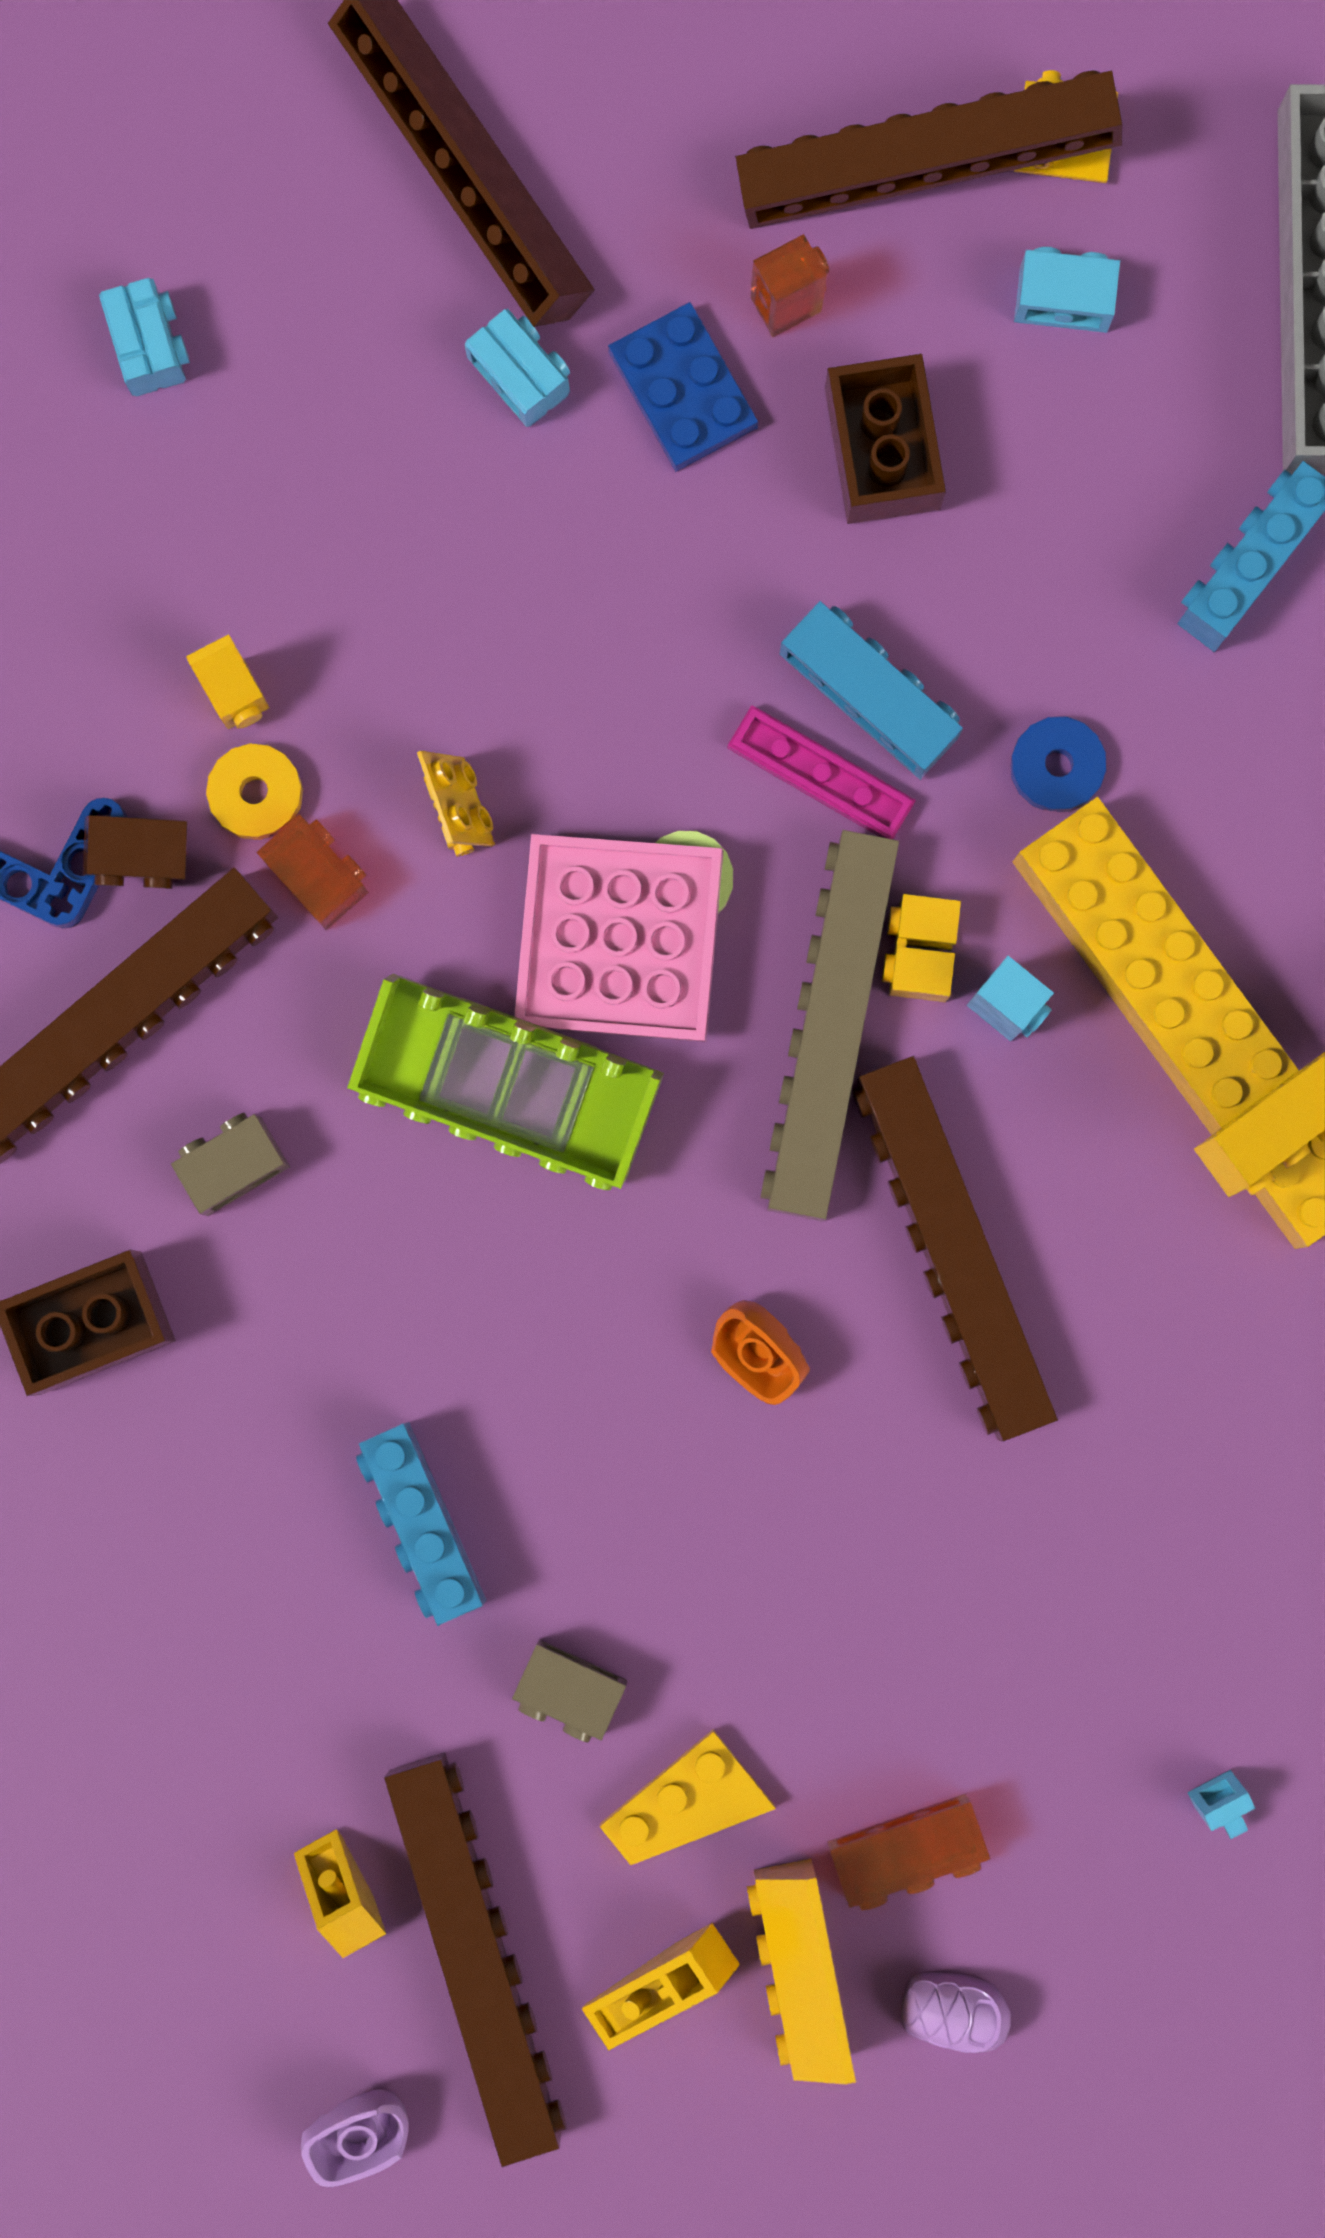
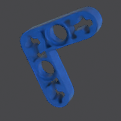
(48, 887)

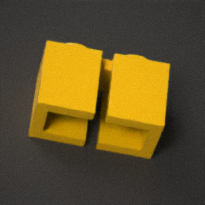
(925, 924)

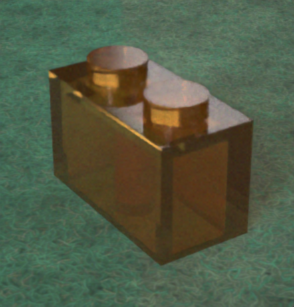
(789, 284)
(313, 871)

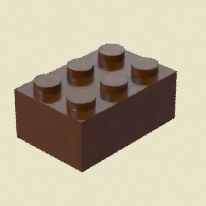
(884, 438)
(84, 1322)

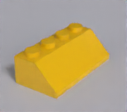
(802, 1972)

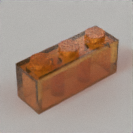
(909, 1852)

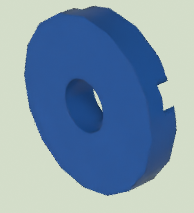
(1064, 737)

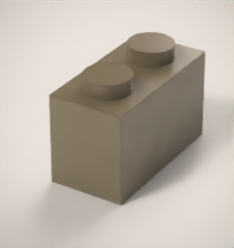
(229, 1163)
(569, 1691)

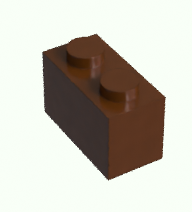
(134, 849)

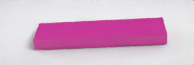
(820, 773)

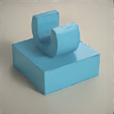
(1223, 1803)

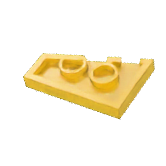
(686, 1802)

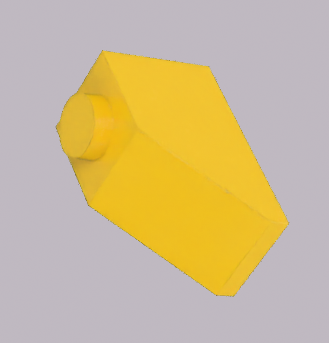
(228, 683)
(338, 1895)

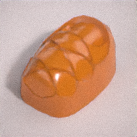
(758, 1352)

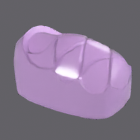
(955, 2012)
(356, 2139)

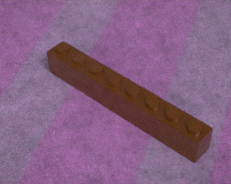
(930, 149)
(462, 159)
(129, 1005)
(955, 1250)
(474, 1959)

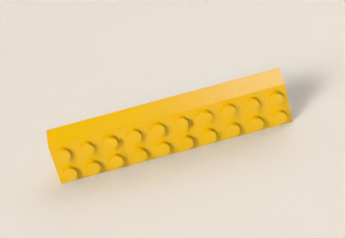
(1170, 991)

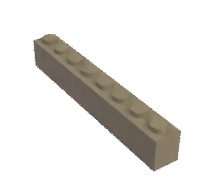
(832, 1025)

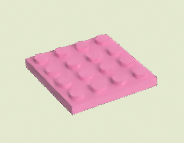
(619, 937)

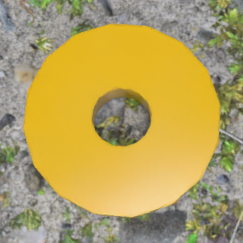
(249, 764)

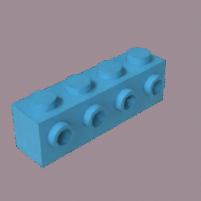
(1257, 558)
(871, 689)
(422, 1523)

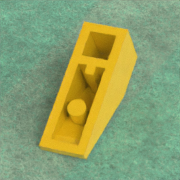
(662, 1987)

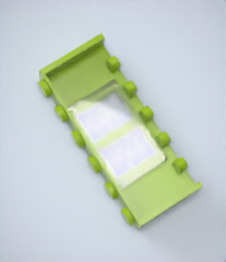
(504, 1082)

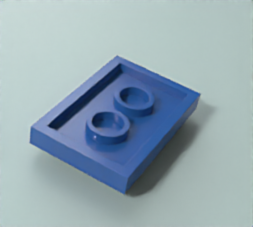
(683, 386)

